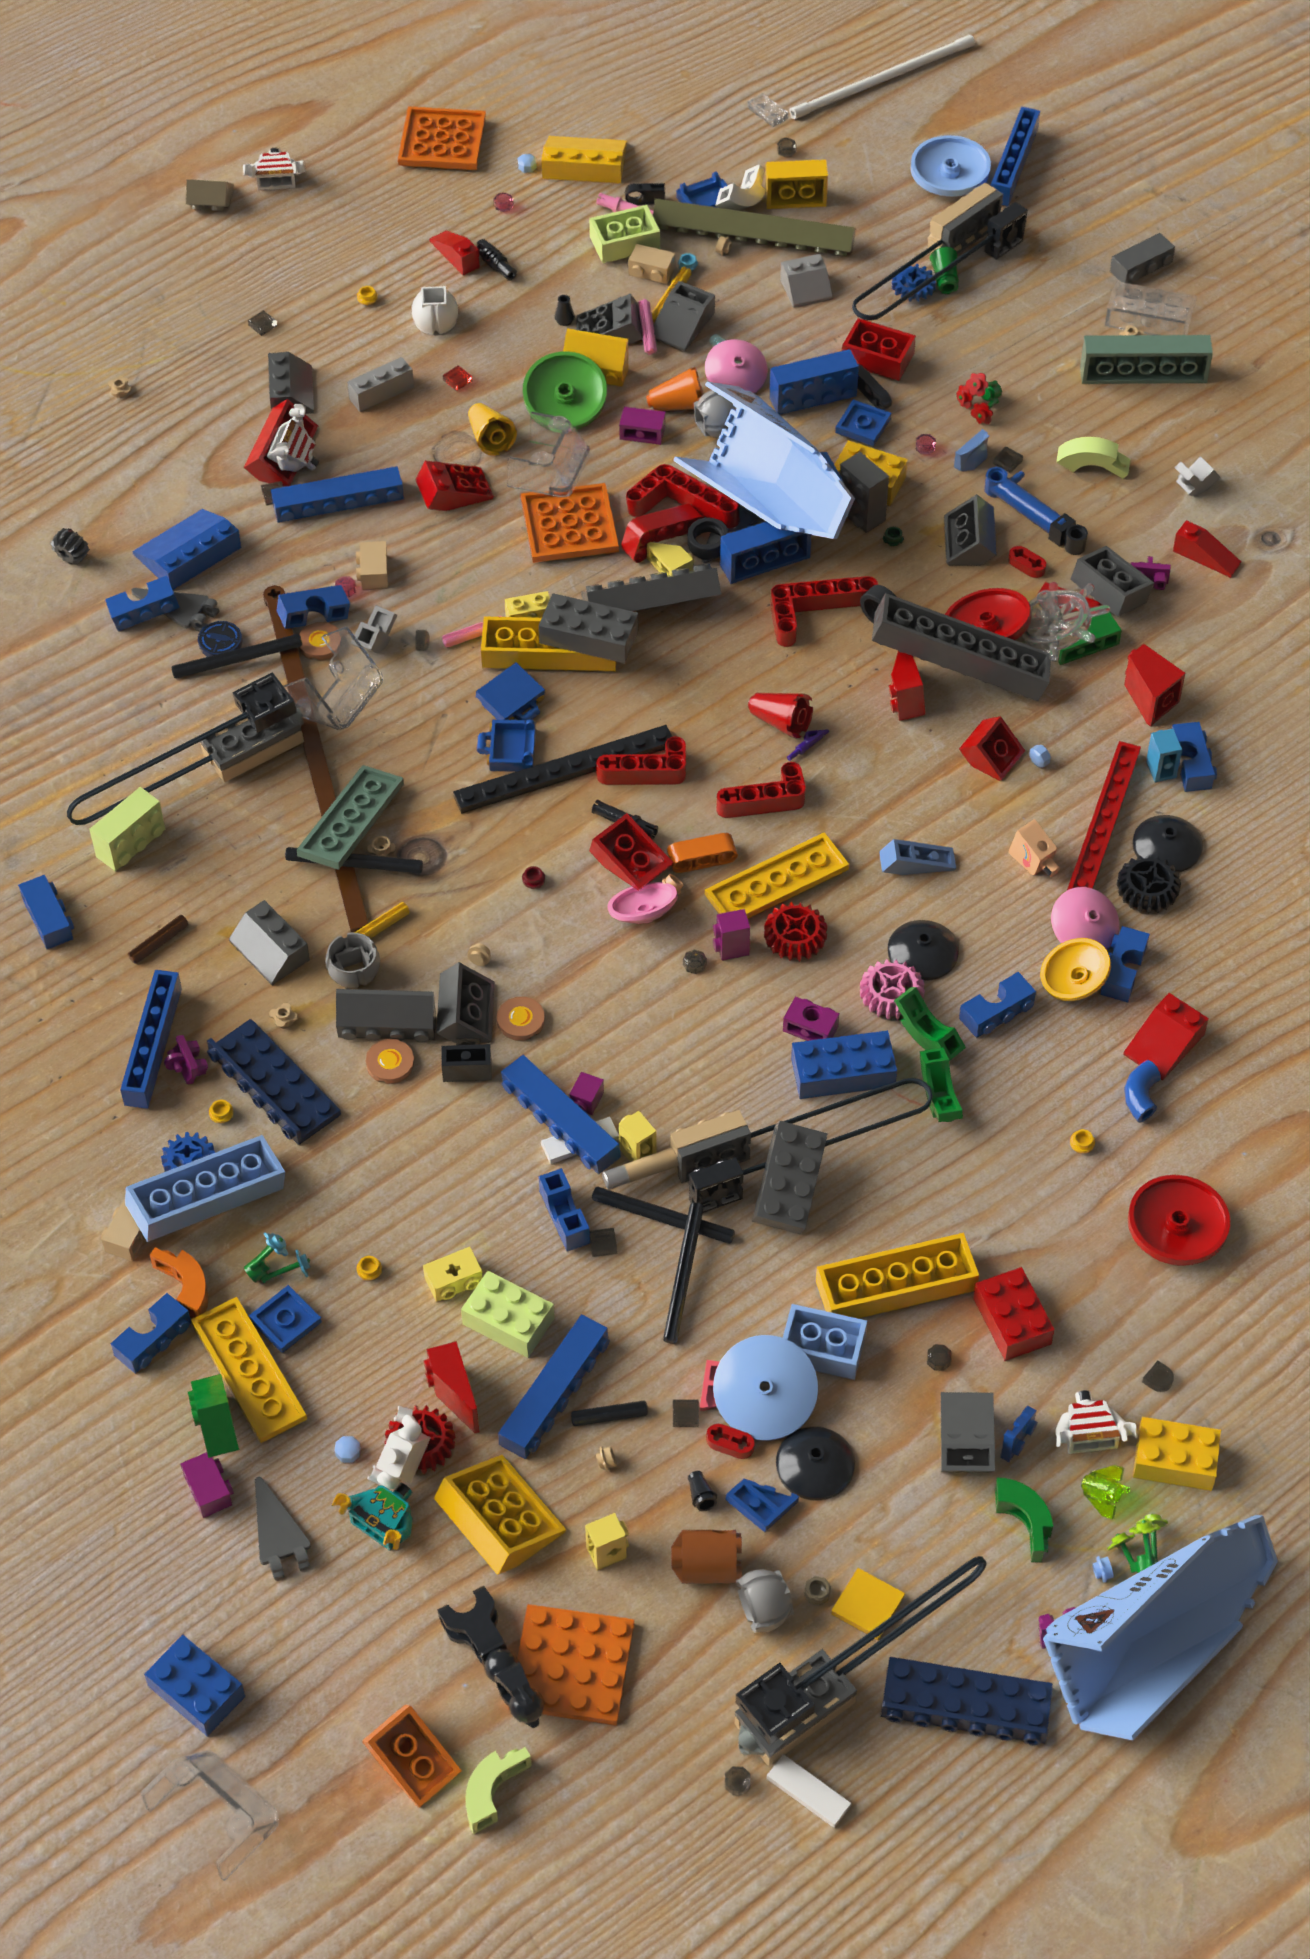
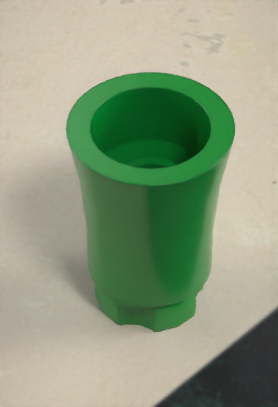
(941, 258)

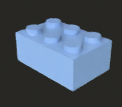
(828, 1339)

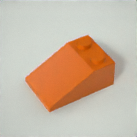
(412, 1755)

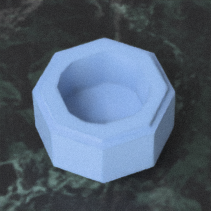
(527, 163)
(1040, 756)
(347, 1449)

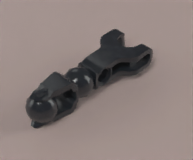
(500, 1664)

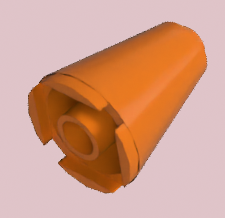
(676, 393)

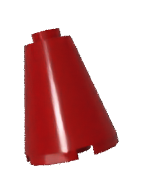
(783, 711)

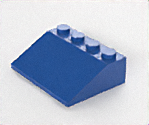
(190, 547)

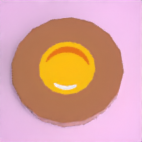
(313, 644)
(520, 1018)
(389, 1061)

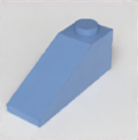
(915, 858)

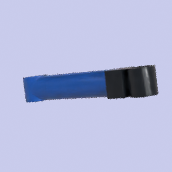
(1061, 528)

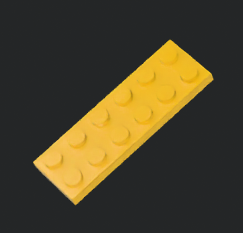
(779, 877)
(249, 1370)

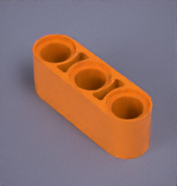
(702, 852)

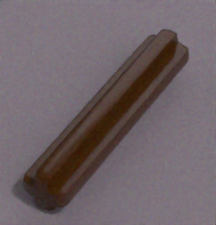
(158, 939)

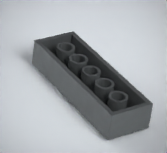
(658, 590)

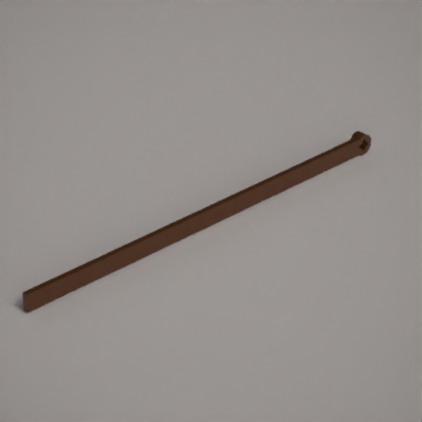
(317, 765)

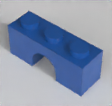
(158, 601)
(328, 601)
(1195, 772)
(1128, 948)
(983, 1016)
(559, 1202)
(138, 1349)

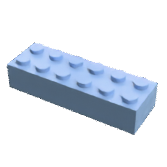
(204, 1188)

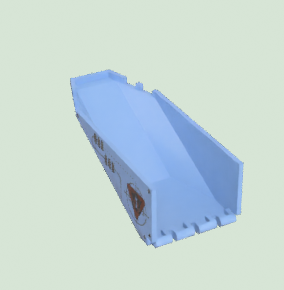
(773, 469)
(1157, 1630)

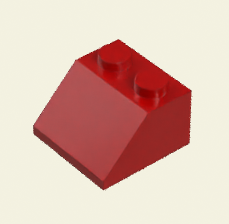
(992, 748)

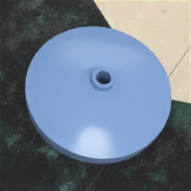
(950, 165)
(771, 1412)

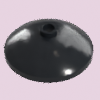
(1179, 848)
(930, 958)
(815, 1476)

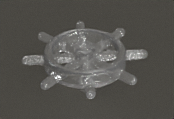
(1055, 620)

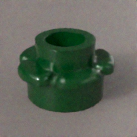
(893, 536)

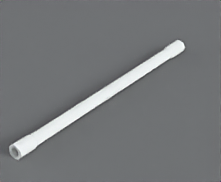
(807, 107)

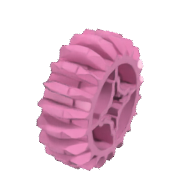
(891, 980)

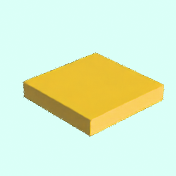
(867, 1602)

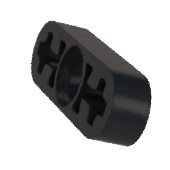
(873, 390)

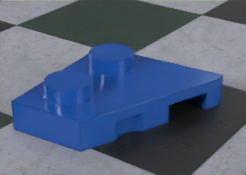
(1013, 1440)
(760, 1503)

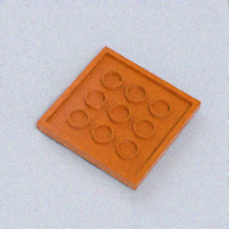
(442, 138)
(569, 524)
(576, 1661)

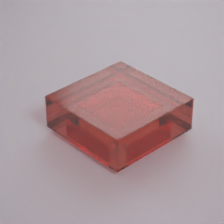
(457, 378)

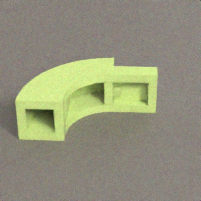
(1093, 451)
(484, 1782)

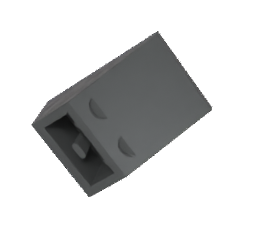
(683, 315)
(614, 318)
(967, 1432)

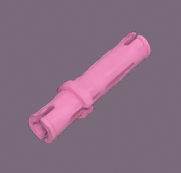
(616, 204)

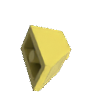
(668, 557)

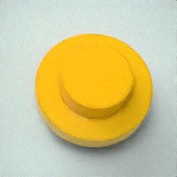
(367, 295)
(221, 1111)
(1082, 1141)
(369, 1268)

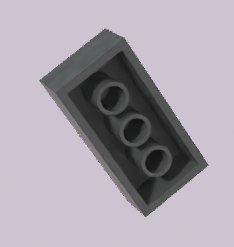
(588, 628)
(789, 1177)

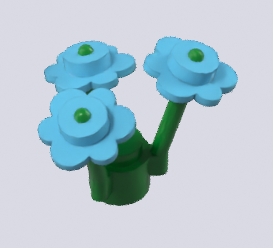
(258, 1267)

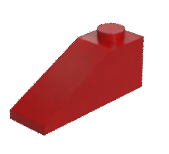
(457, 251)
(1202, 547)

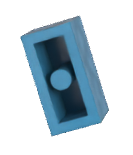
(1163, 755)

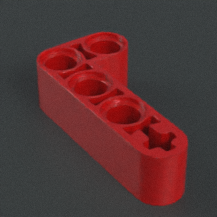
(657, 528)
(645, 768)
(764, 797)

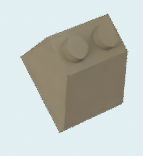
(209, 193)

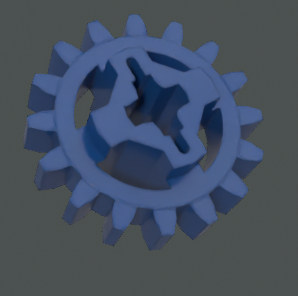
(910, 279)
(185, 1150)

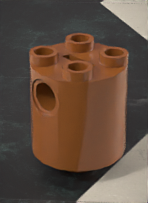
(707, 1556)

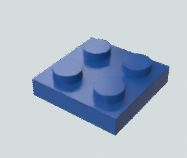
(863, 422)
(285, 1319)

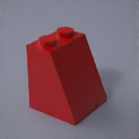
(1153, 683)

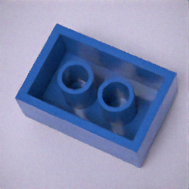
(195, 1685)

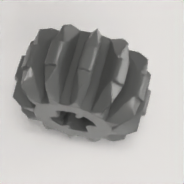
(70, 546)

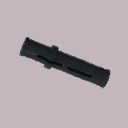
(613, 814)

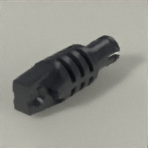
(495, 259)

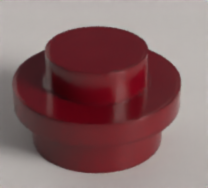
(533, 877)

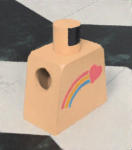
(1034, 849)

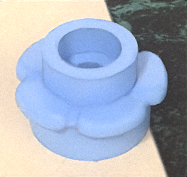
(1102, 1568)

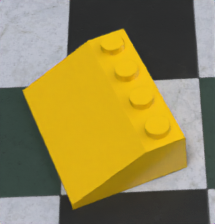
(583, 159)
(498, 1513)

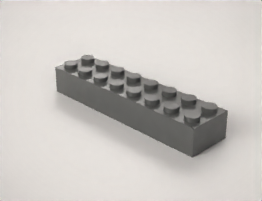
(961, 647)

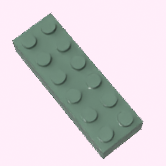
(1146, 359)

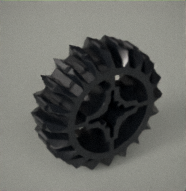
(1160, 892)

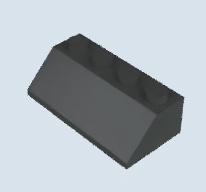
(385, 1014)

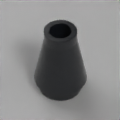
(564, 312)
(702, 1493)

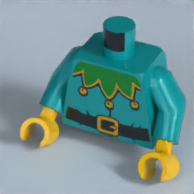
(380, 1513)

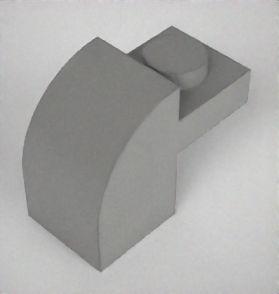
(1197, 477)
(375, 634)

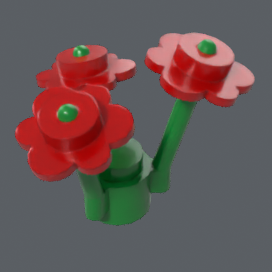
(979, 387)

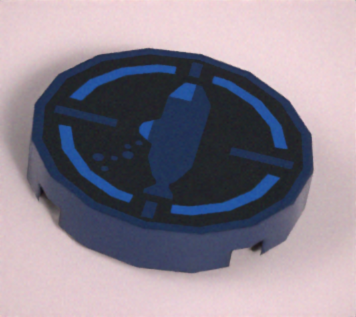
(219, 638)

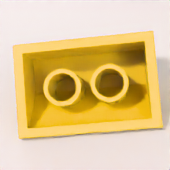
(606, 351)

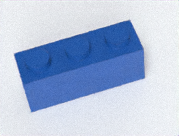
(46, 911)

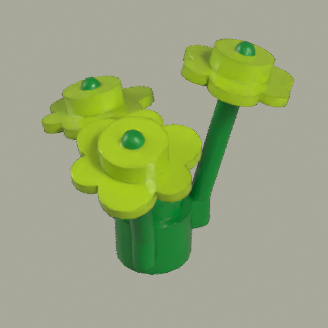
(1148, 1525)

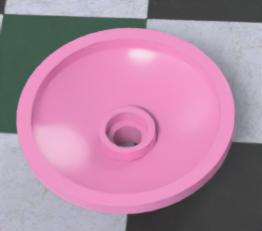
(722, 368)
(643, 905)
(1072, 919)

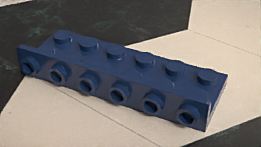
(273, 1081)
(967, 1701)

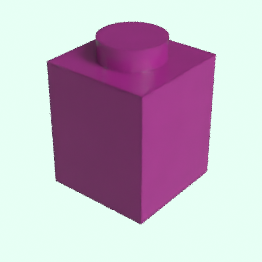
(587, 1092)

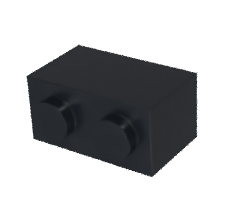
(466, 1063)

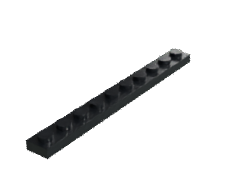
(556, 770)

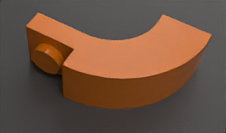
(189, 1273)

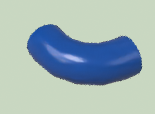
(1138, 1089)

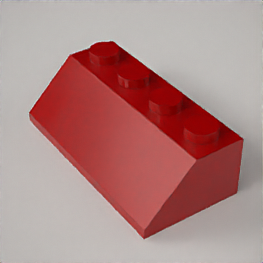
(258, 463)

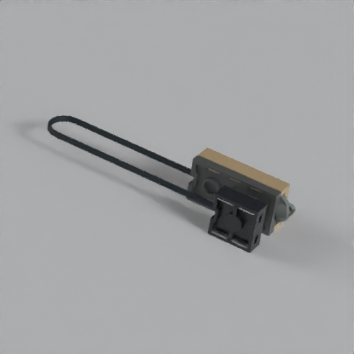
(961, 227)
(262, 731)
(791, 1706)

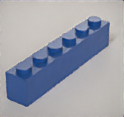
(1016, 153)
(337, 494)
(151, 1039)
(560, 1114)
(553, 1387)

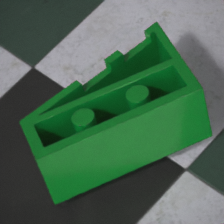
(213, 1414)

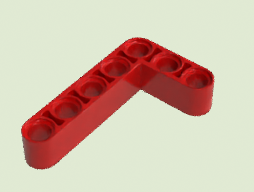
(681, 487)
(813, 596)

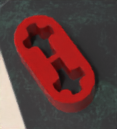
(1027, 561)
(730, 1441)

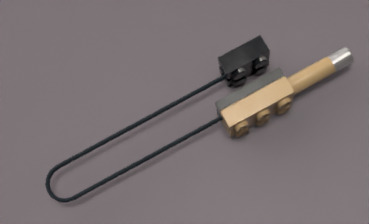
(713, 1148)

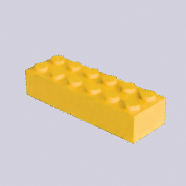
(517, 640)
(898, 1277)

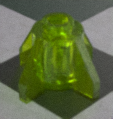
(1102, 1489)

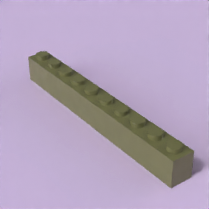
(754, 226)

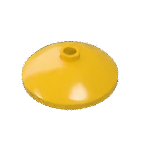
(1072, 961)

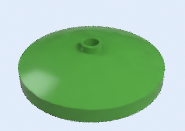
(566, 387)

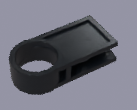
(648, 191)

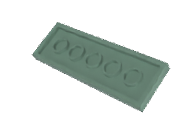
(350, 817)

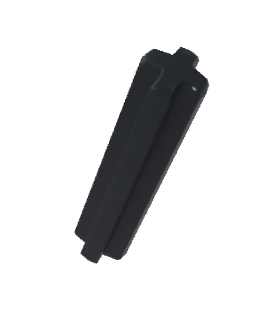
(609, 1413)

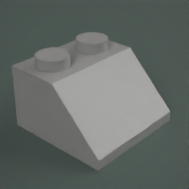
(806, 280)

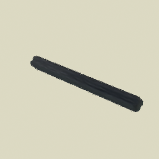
(236, 656)
(369, 862)
(660, 1214)
(683, 1273)

